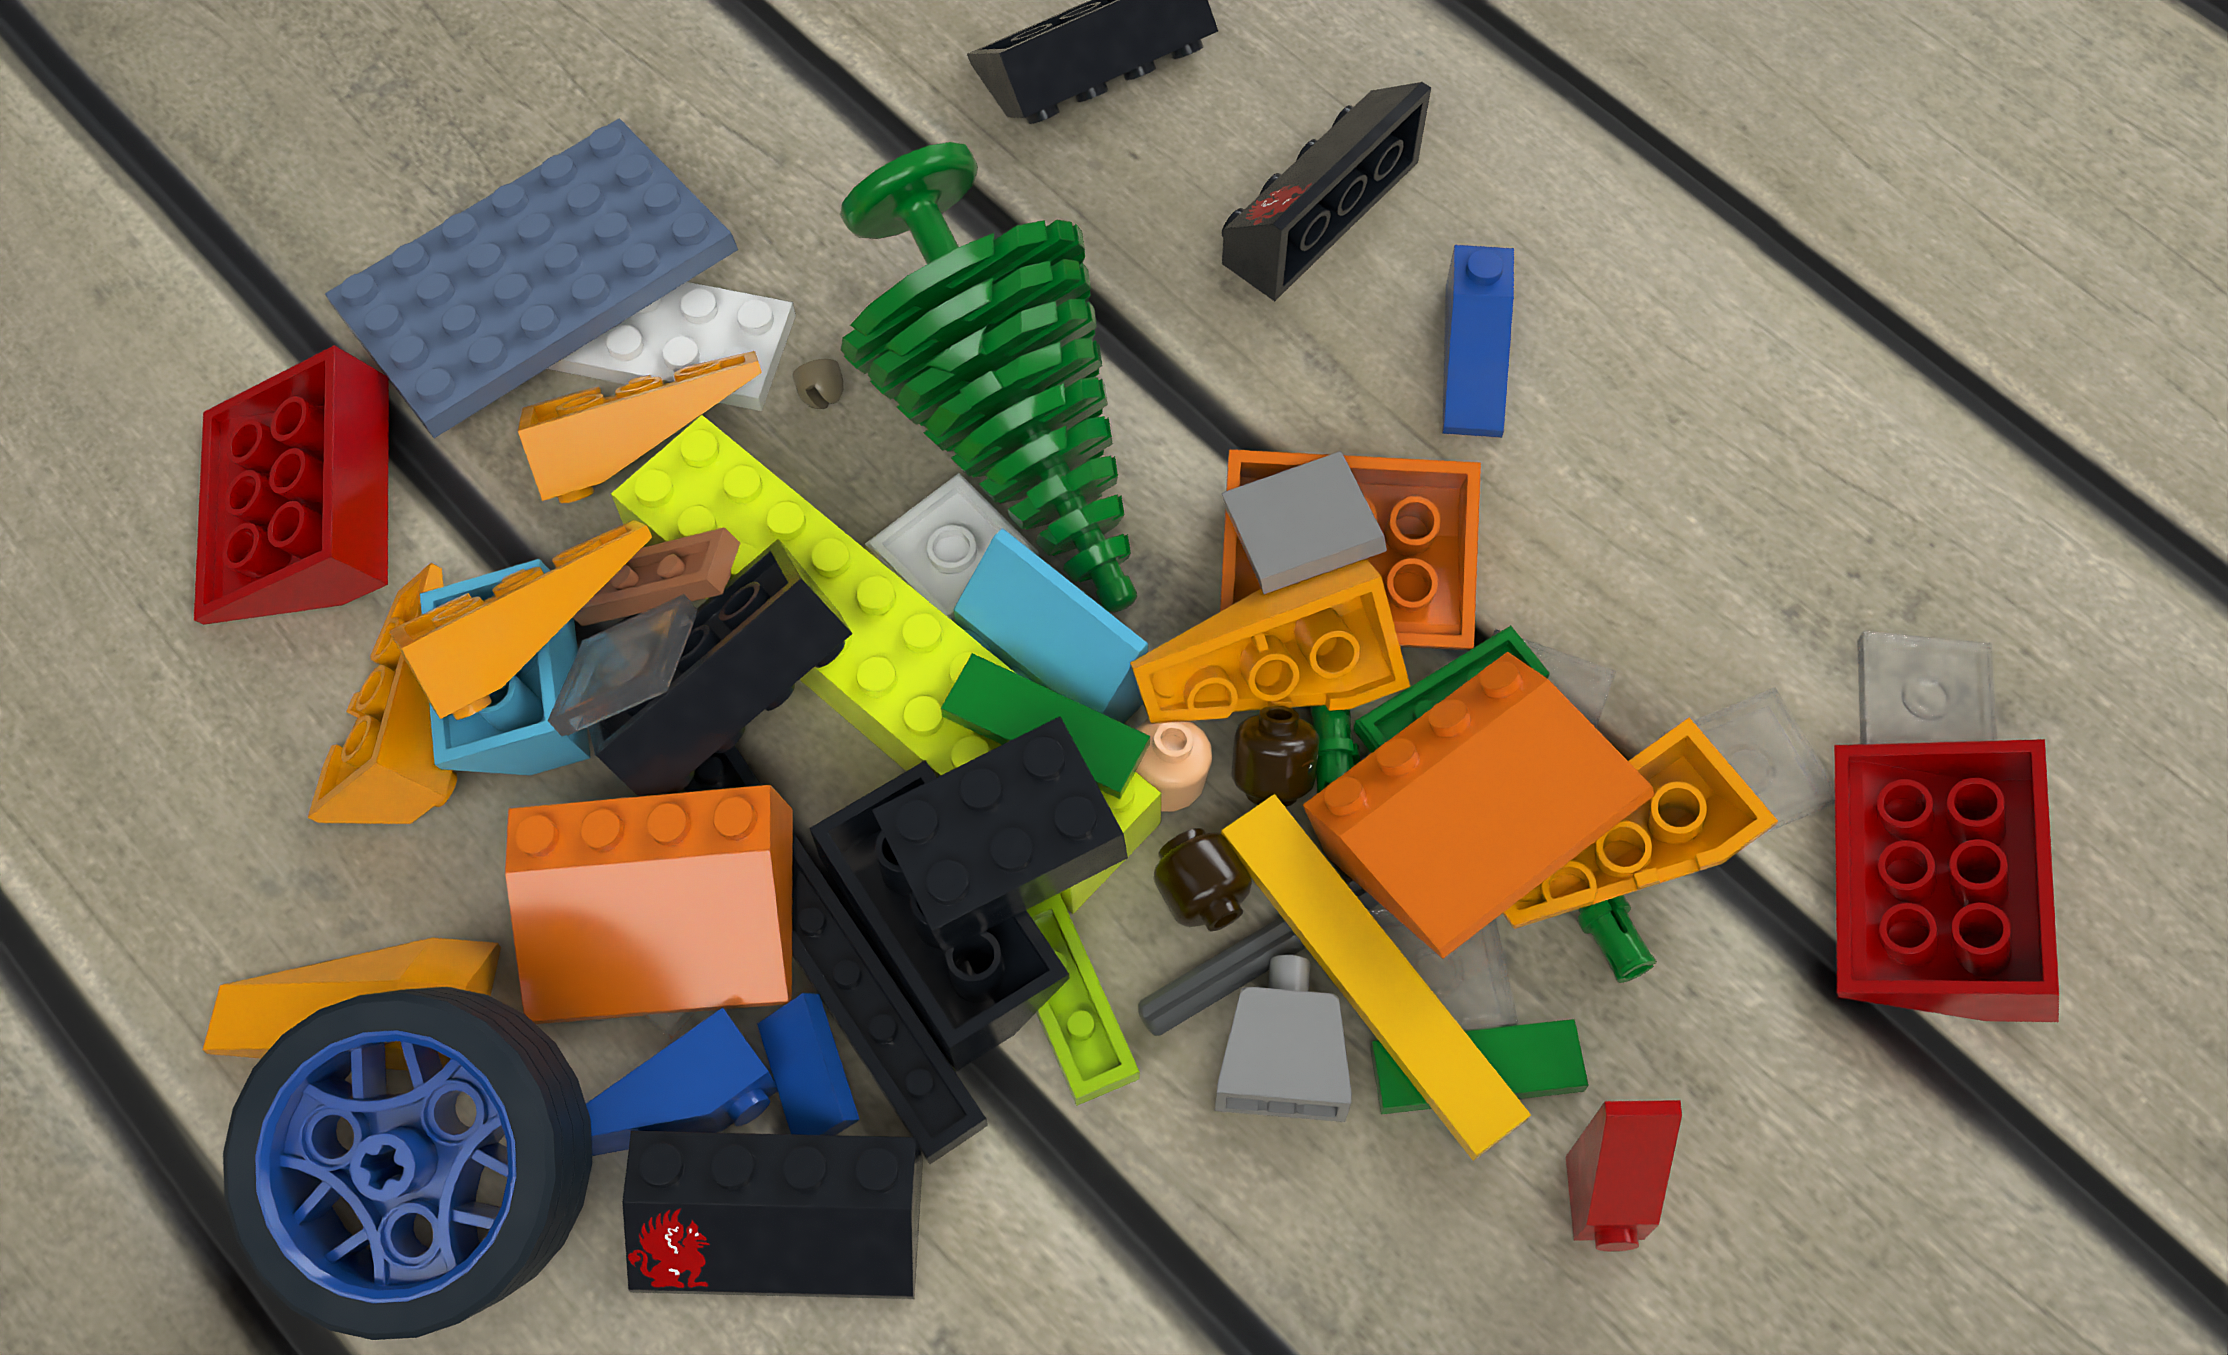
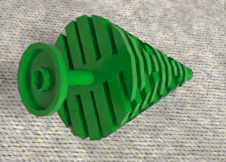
(996, 359)

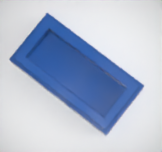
(808, 1068)

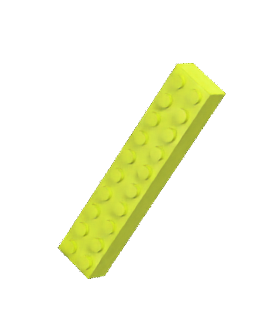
(900, 646)

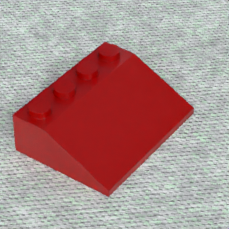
(294, 492)
(1946, 879)

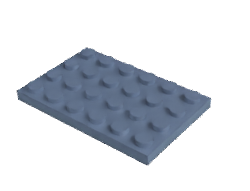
(529, 275)

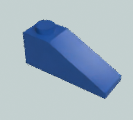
(1477, 340)
(689, 1086)

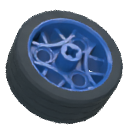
(405, 1160)

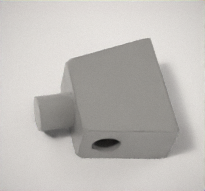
(1286, 1050)

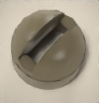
(819, 383)

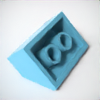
(1050, 629)
(514, 728)

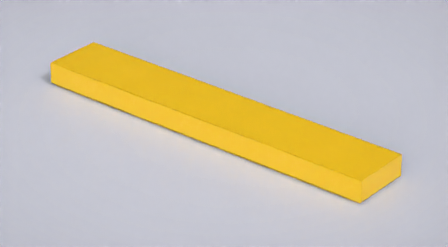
(1376, 978)

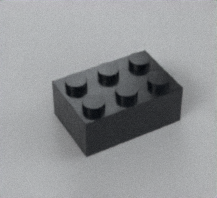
(1002, 833)

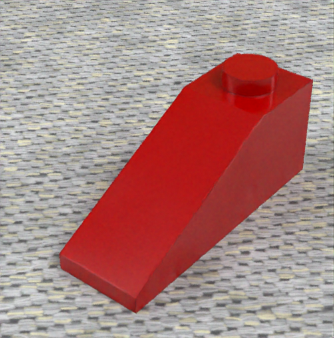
(1622, 1172)

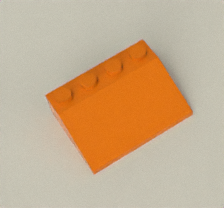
(1429, 534)
(1475, 803)
(652, 904)

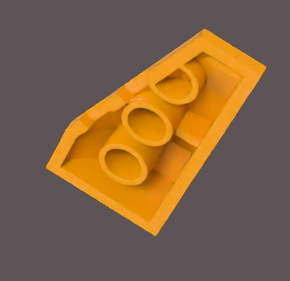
(592, 437)
(479, 645)
(1288, 648)
(388, 757)
(1690, 824)
(260, 1009)

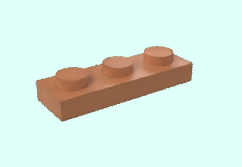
(663, 571)

